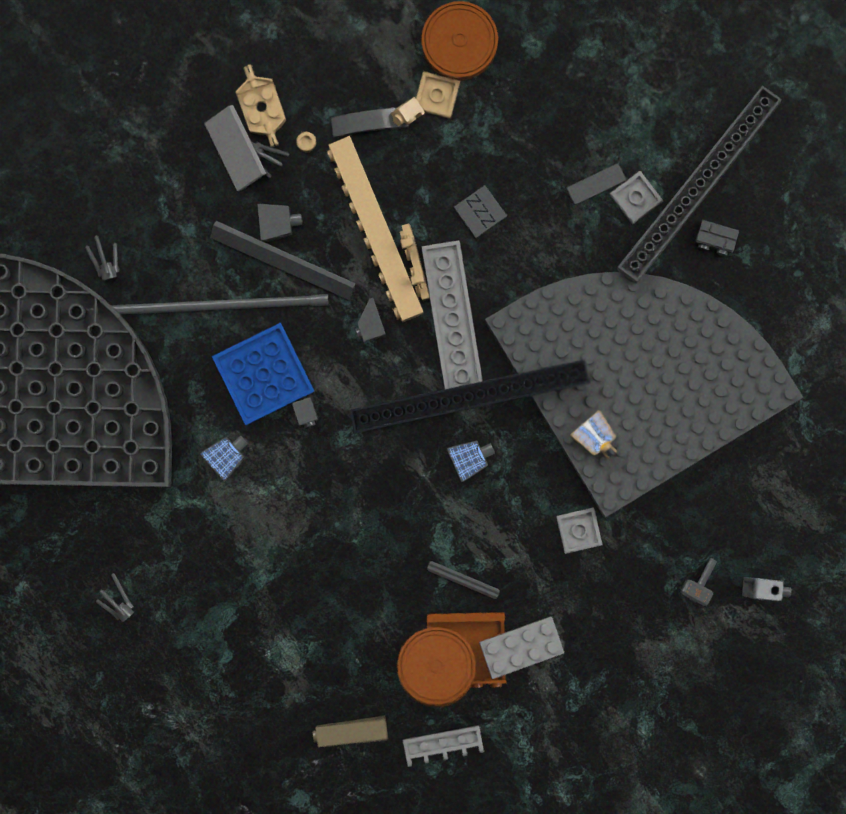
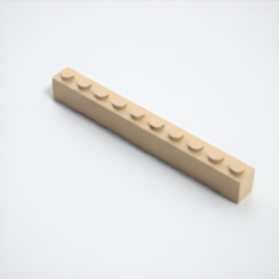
(376, 230)

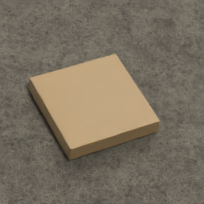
(437, 94)

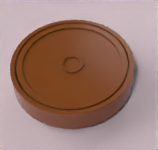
(459, 40)
(436, 667)

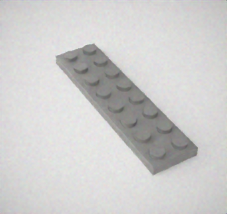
(452, 314)

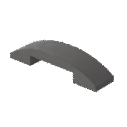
(363, 122)

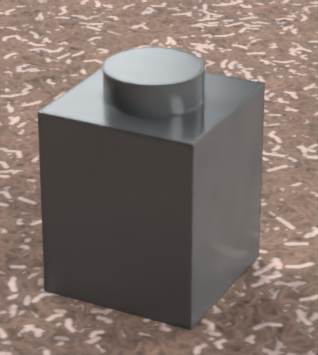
(305, 412)

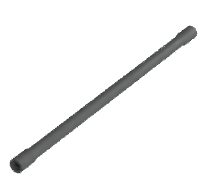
(312, 300)

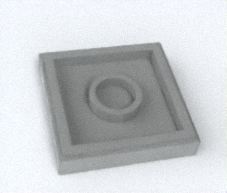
(636, 197)
(579, 530)

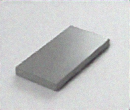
(235, 148)

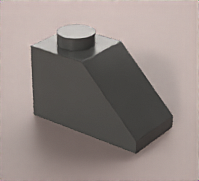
(370, 323)

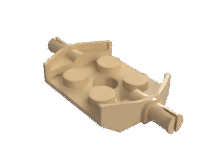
(253, 92)

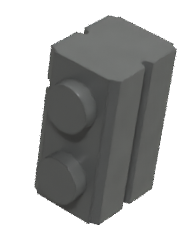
(716, 237)

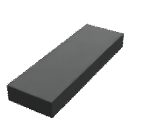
(596, 184)

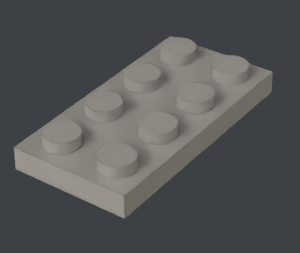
(521, 647)

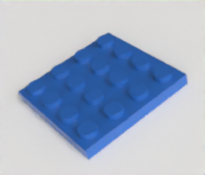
(263, 374)

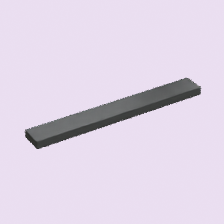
(282, 260)

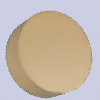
(306, 141)

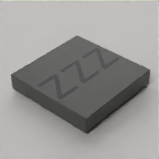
(480, 211)

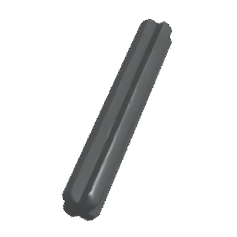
(463, 580)

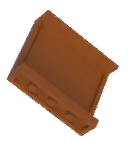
(474, 628)

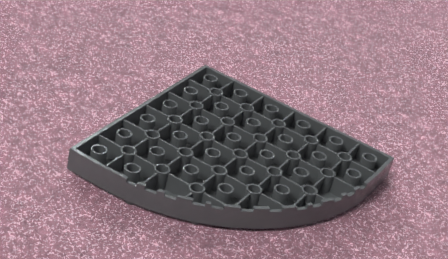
(662, 368)
(75, 387)

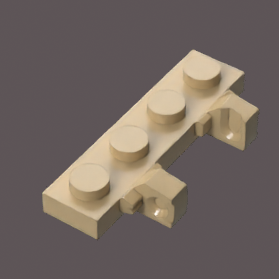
(412, 254)

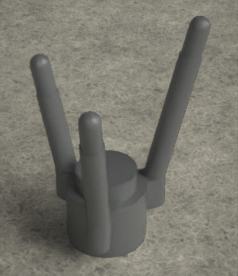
(259, 150)
(106, 271)
(122, 611)

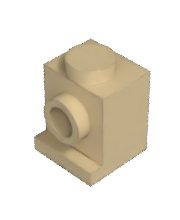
(407, 112)

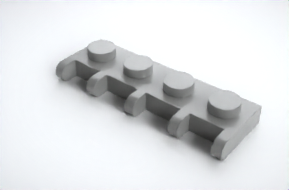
(442, 743)

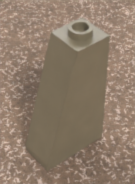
(351, 731)

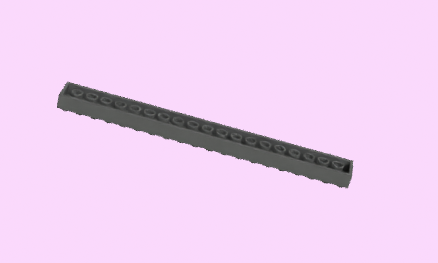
(699, 185)

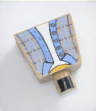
(595, 435)

